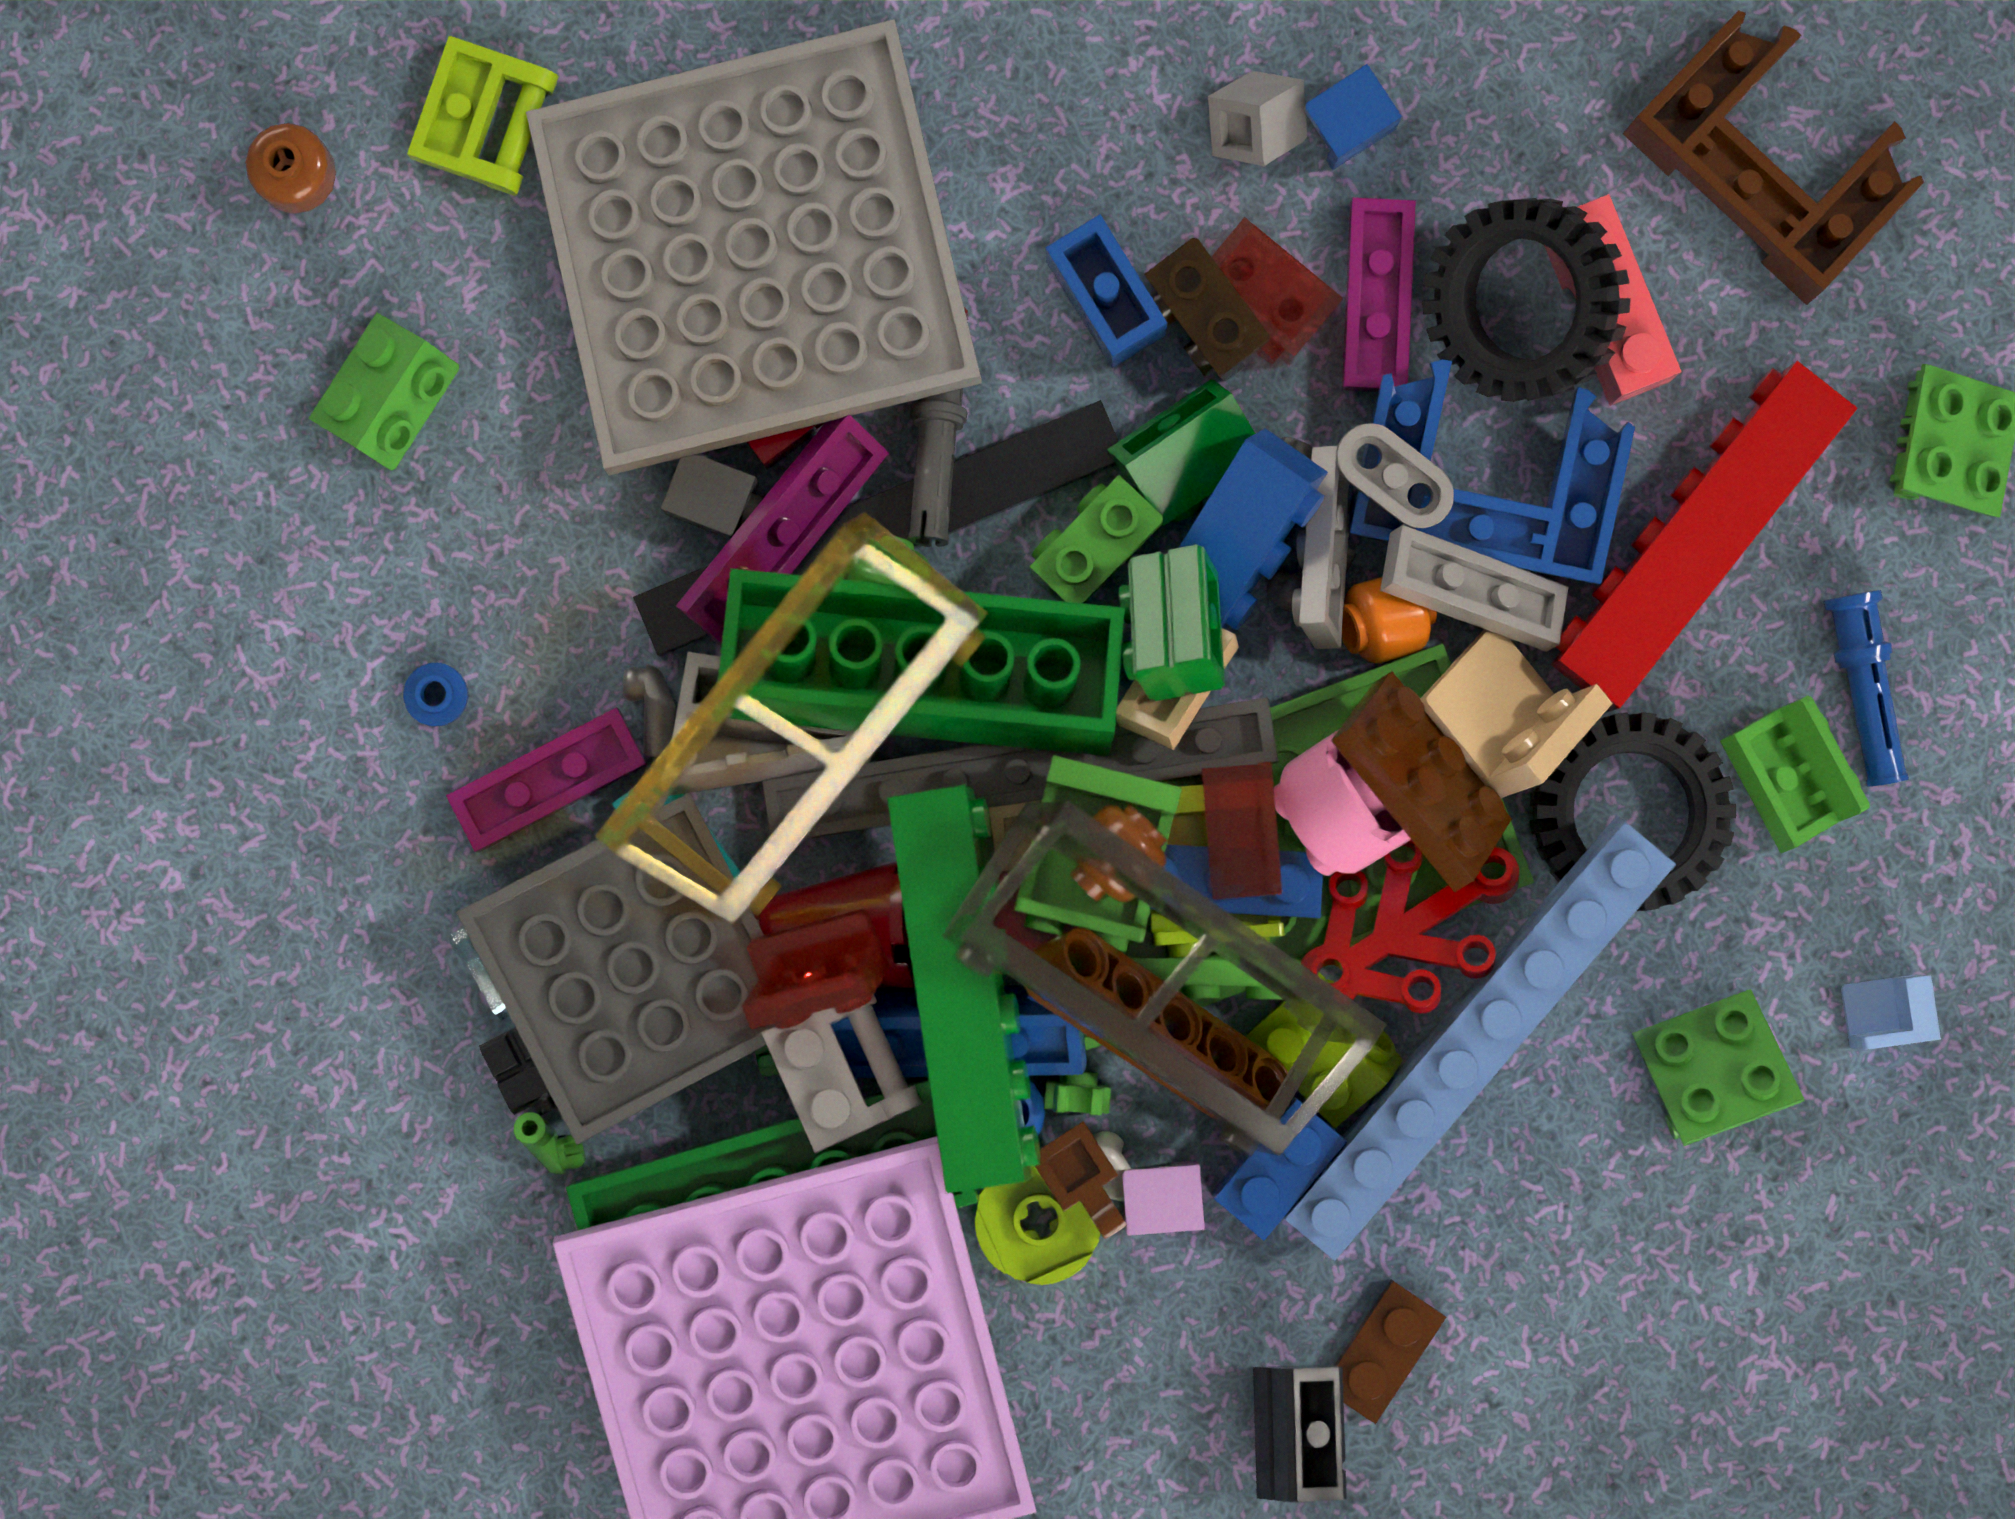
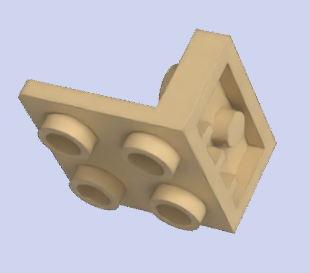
(1508, 715)

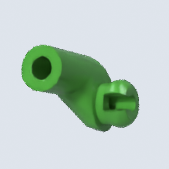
(543, 1142)

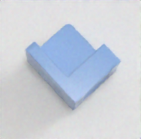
(1890, 1012)

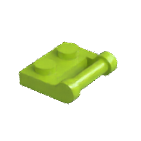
(462, 109)

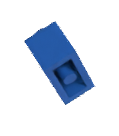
(1106, 291)
(1269, 1185)

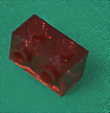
(1277, 289)

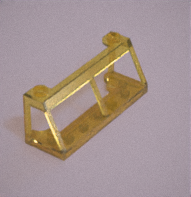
(755, 884)

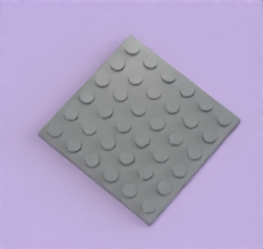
(752, 248)

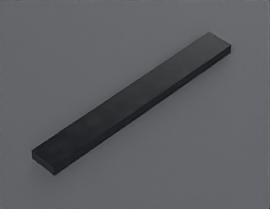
(981, 488)

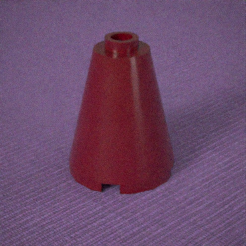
(871, 889)

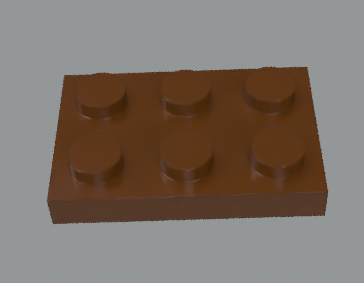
(1423, 780)

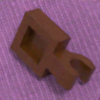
(1076, 1171)

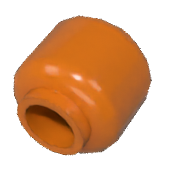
(1383, 625)

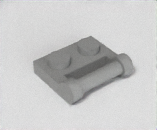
(823, 1082)

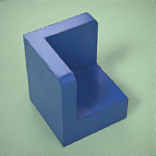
(1352, 115)

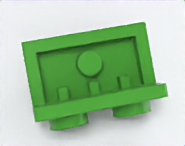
(385, 391)
(1096, 544)
(1795, 773)

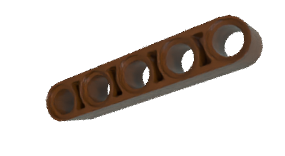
(1180, 1024)

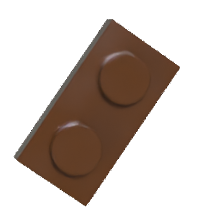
(1386, 1349)

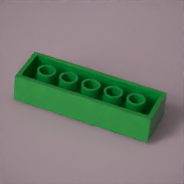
(1033, 683)
(741, 1162)

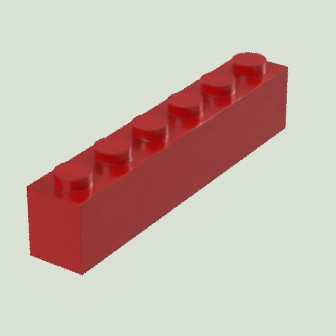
(1704, 534)

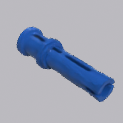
(1864, 657)

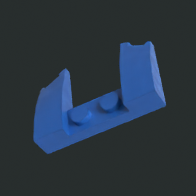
(1559, 540)

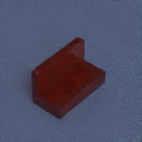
(1241, 831)

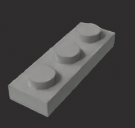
(1323, 557)
(1474, 588)

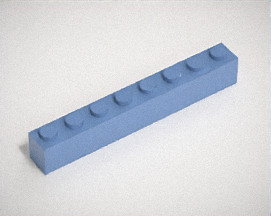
(1479, 1035)

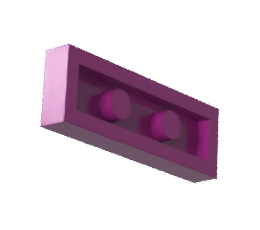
(1378, 292)
(546, 780)

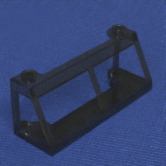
(1314, 1002)

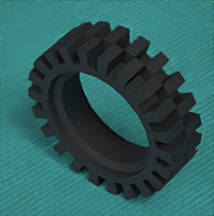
(1596, 298)
(1680, 753)

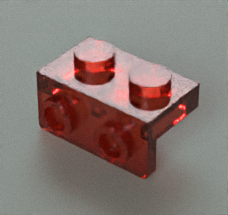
(814, 970)

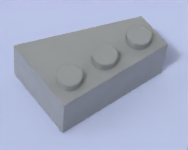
(741, 748)

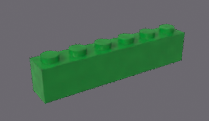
(961, 1014)

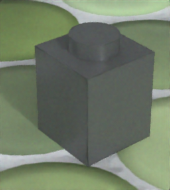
(711, 495)

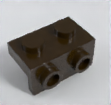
(1208, 307)

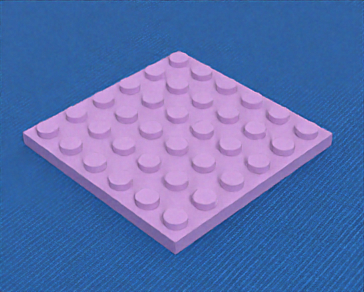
(799, 1351)

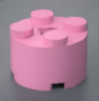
(1335, 811)

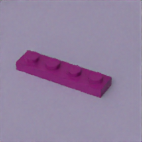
(788, 517)

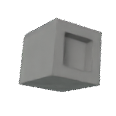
(1257, 118)

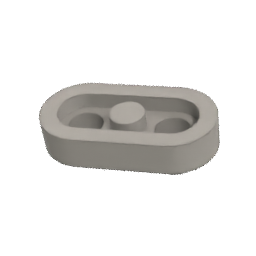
(1393, 476)

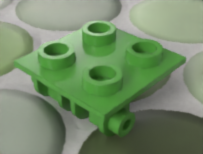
(1956, 441)
(1717, 1068)

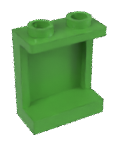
(1049, 891)

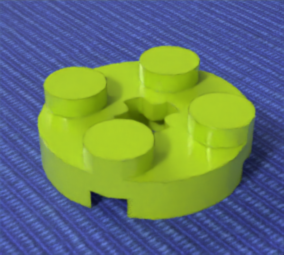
(1025, 1253)

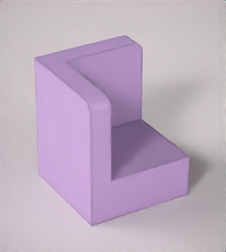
(1163, 1199)

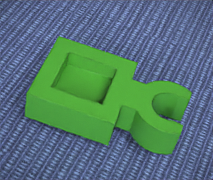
(1078, 1094)

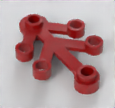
(1400, 932)

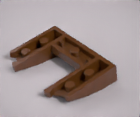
(1803, 238)

